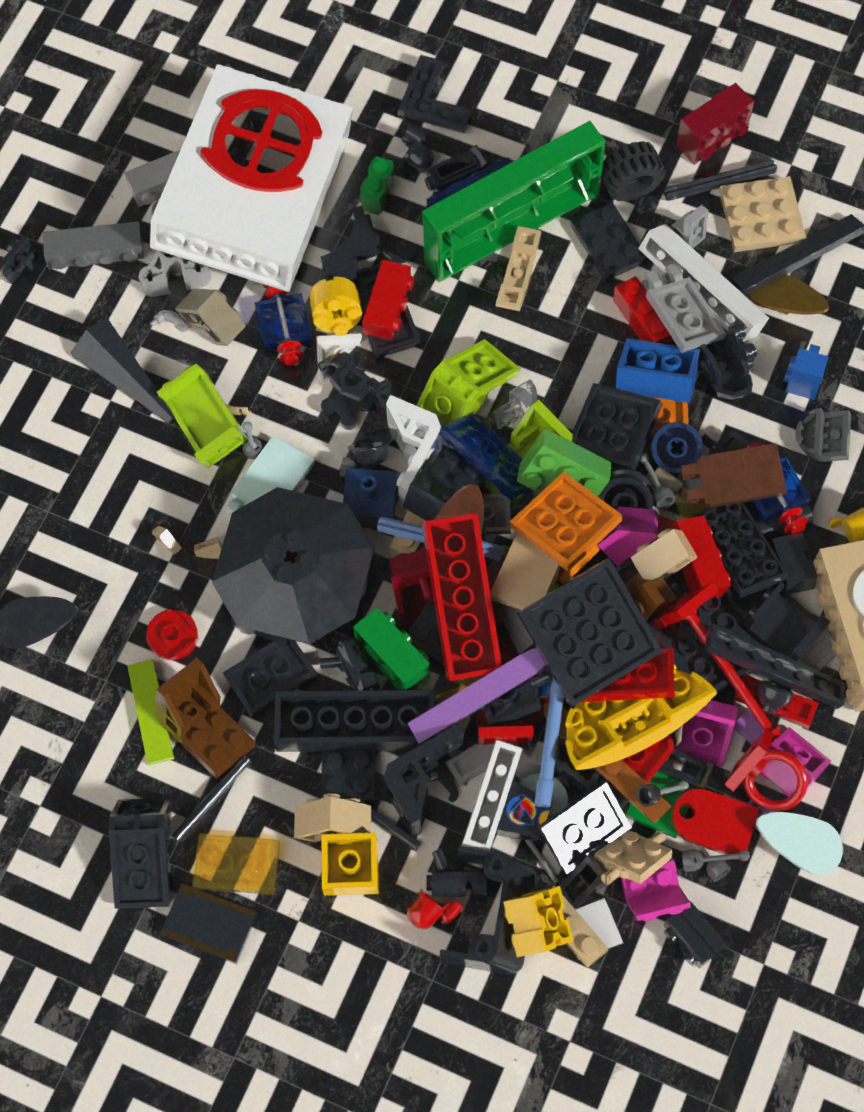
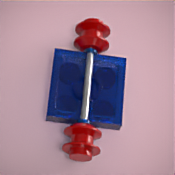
(283, 323)
(787, 504)

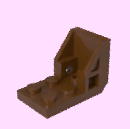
(192, 713)

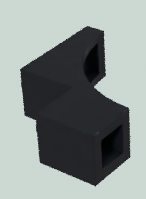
(358, 246)

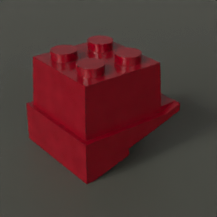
(410, 585)

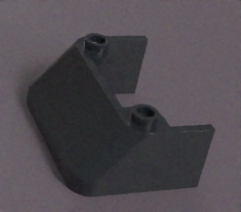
(496, 951)

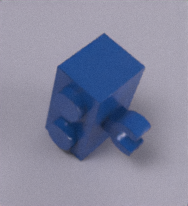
(805, 372)

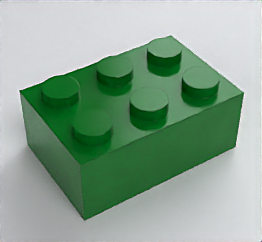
(392, 651)

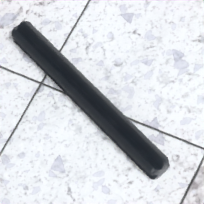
(721, 179)

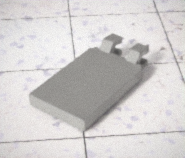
(682, 309)

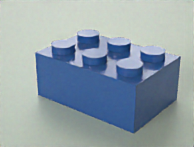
(657, 370)

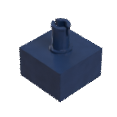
(371, 495)

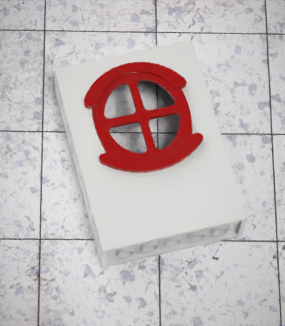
(233, 213)

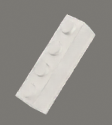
(492, 796)

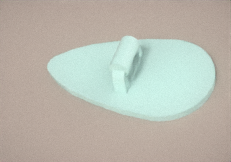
(802, 840)

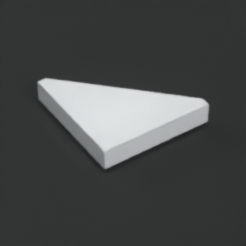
(333, 344)

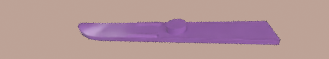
(477, 695)

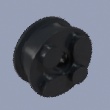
(629, 484)

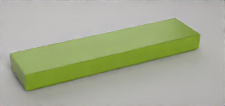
(154, 734)

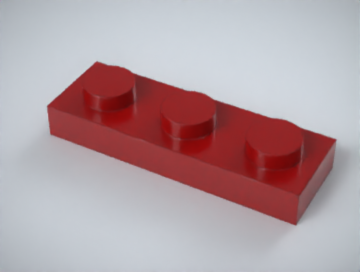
(798, 711)

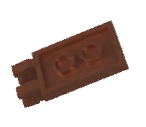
(736, 476)

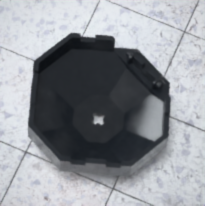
(297, 598)

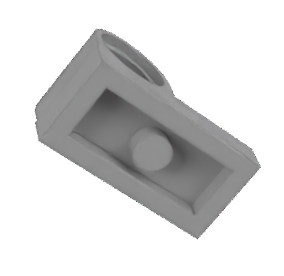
(692, 226)

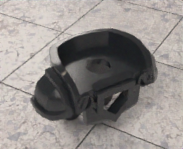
(738, 356)
(354, 390)

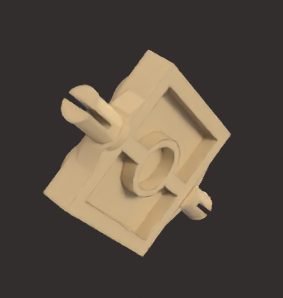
(633, 857)

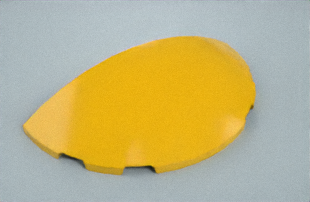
(617, 729)

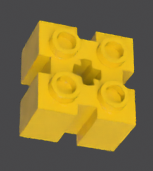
(538, 921)

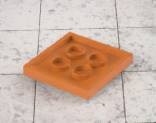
(566, 521)

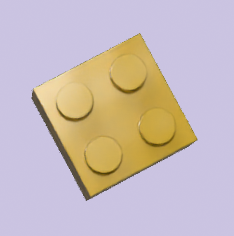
(350, 864)

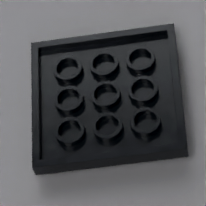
(589, 632)

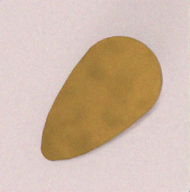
(790, 296)

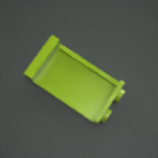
(202, 415)

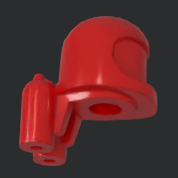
(427, 911)

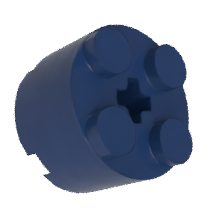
(661, 445)

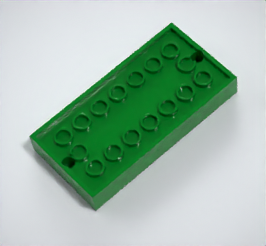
(519, 194)

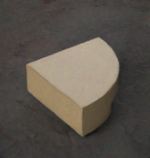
(164, 535)

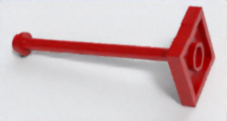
(686, 609)

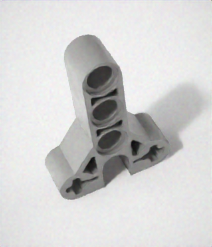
(155, 275)

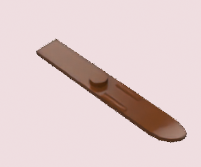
(621, 777)

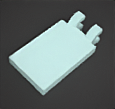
(274, 467)

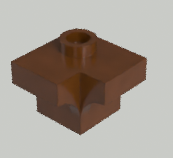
(650, 596)

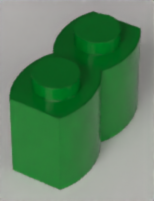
(377, 185)

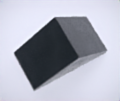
(582, 882)

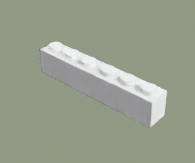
(724, 299)

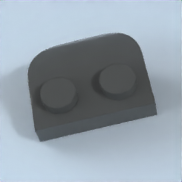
(825, 435)

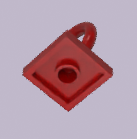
(752, 764)

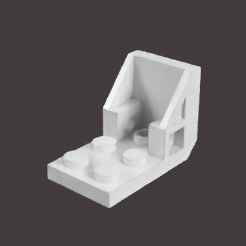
(415, 429)

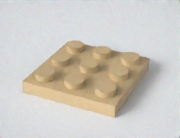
(762, 214)

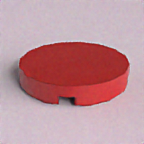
(172, 634)

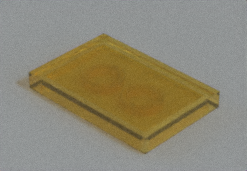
(236, 864)

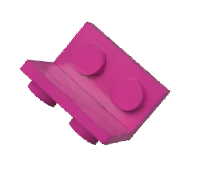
(656, 895)

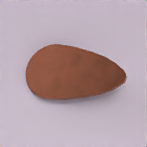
(465, 501)

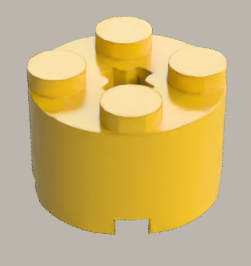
(335, 305)

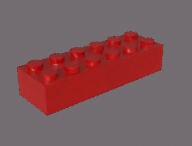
(461, 596)

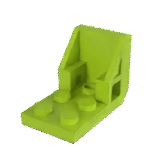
(464, 380)
(527, 432)

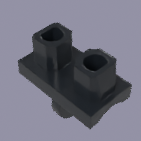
(17, 259)

